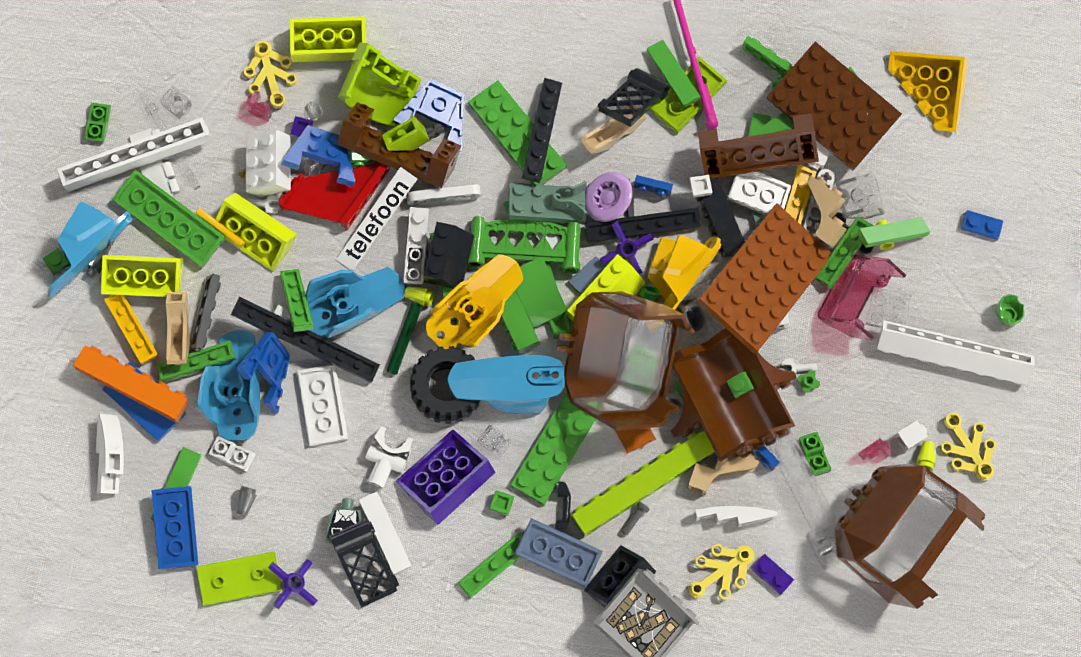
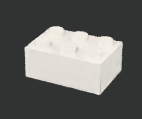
(264, 161)

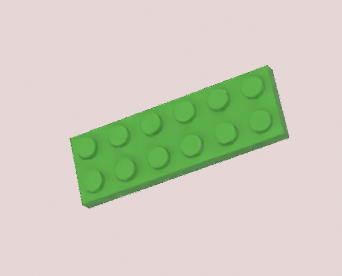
(512, 128)
(169, 218)
(553, 451)

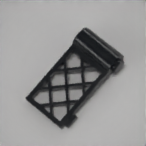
(645, 85)
(356, 538)

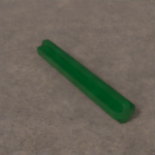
(404, 338)

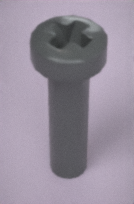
(635, 517)

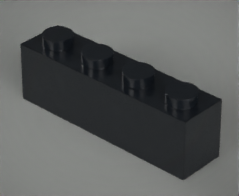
(721, 219)

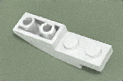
(416, 245)
(110, 451)

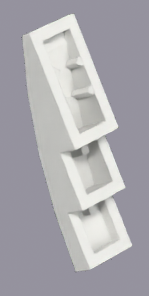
(742, 514)
(385, 533)

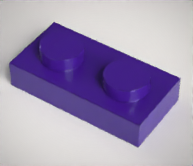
(772, 574)

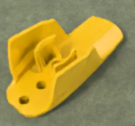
(679, 265)
(475, 304)

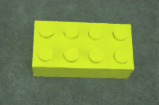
(326, 38)

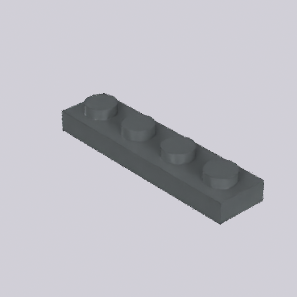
(206, 306)

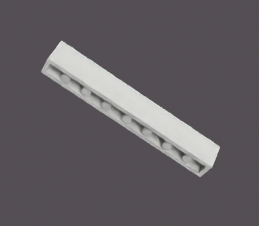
(134, 154)
(955, 353)

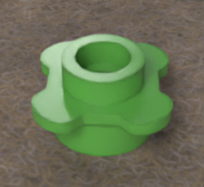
(806, 387)

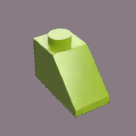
(406, 136)

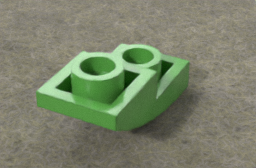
(98, 122)
(814, 453)

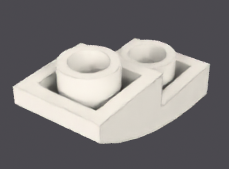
(232, 454)

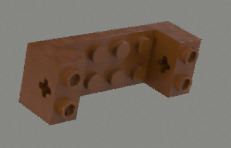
(369, 142)
(759, 151)

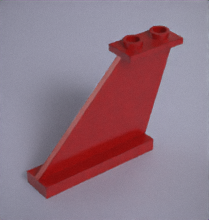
(333, 201)

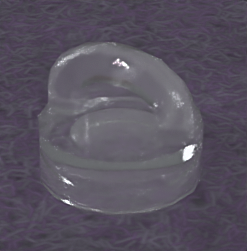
(313, 111)

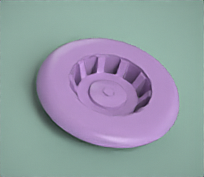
(611, 201)

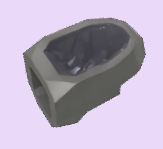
(693, 313)

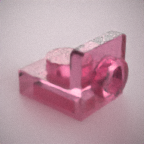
(258, 109)
(872, 450)

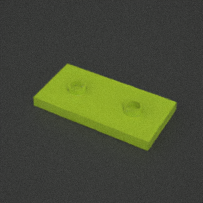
(238, 578)

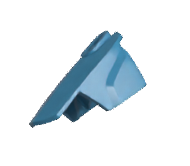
(85, 238)
(351, 298)
(509, 382)
(226, 392)

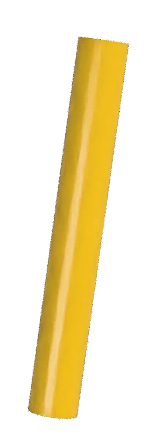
(219, 227)

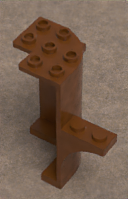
(729, 422)

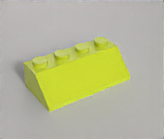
(263, 235)
(141, 275)
(615, 277)

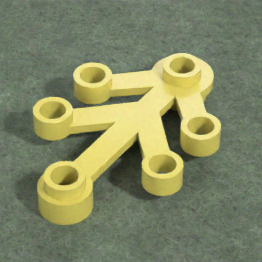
(269, 71)
(970, 449)
(724, 569)

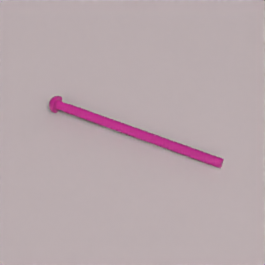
(703, 90)

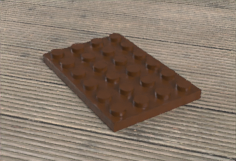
(844, 109)

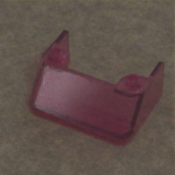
(852, 291)

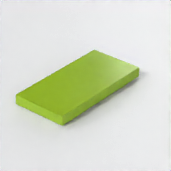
(671, 110)

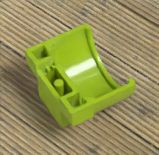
(369, 81)

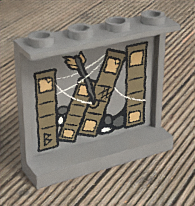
(645, 617)

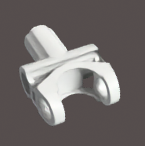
(386, 459)

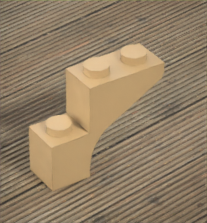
(608, 134)
(829, 203)
(177, 328)
(703, 474)

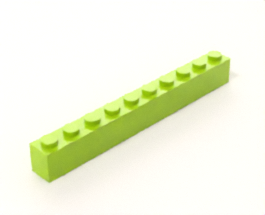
(642, 484)

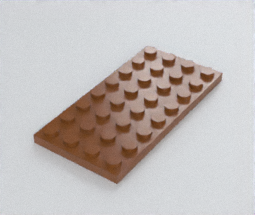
(765, 278)

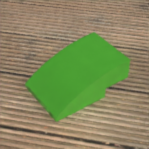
(539, 293)

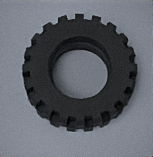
(420, 392)

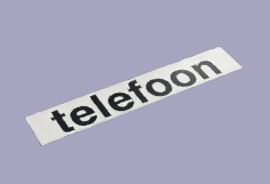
(376, 219)

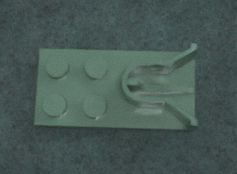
(547, 202)

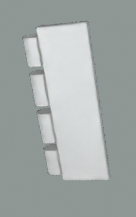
(158, 171)

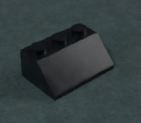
(448, 255)
(615, 575)

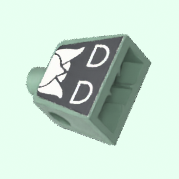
(342, 518)

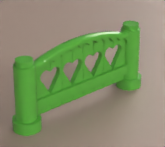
(565, 252)

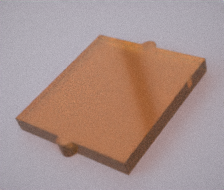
(635, 438)

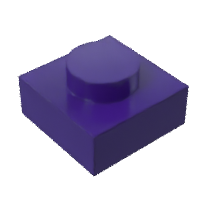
(299, 125)

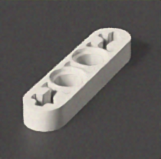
(443, 195)
(813, 204)

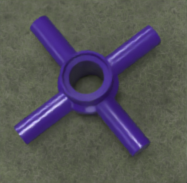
(633, 244)
(286, 586)

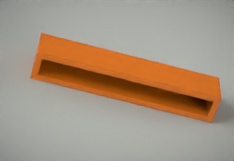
(130, 383)

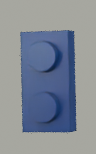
(658, 187)
(982, 225)
(768, 460)

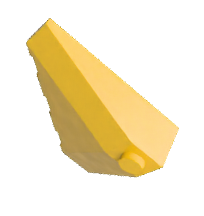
(934, 83)

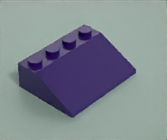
(446, 476)

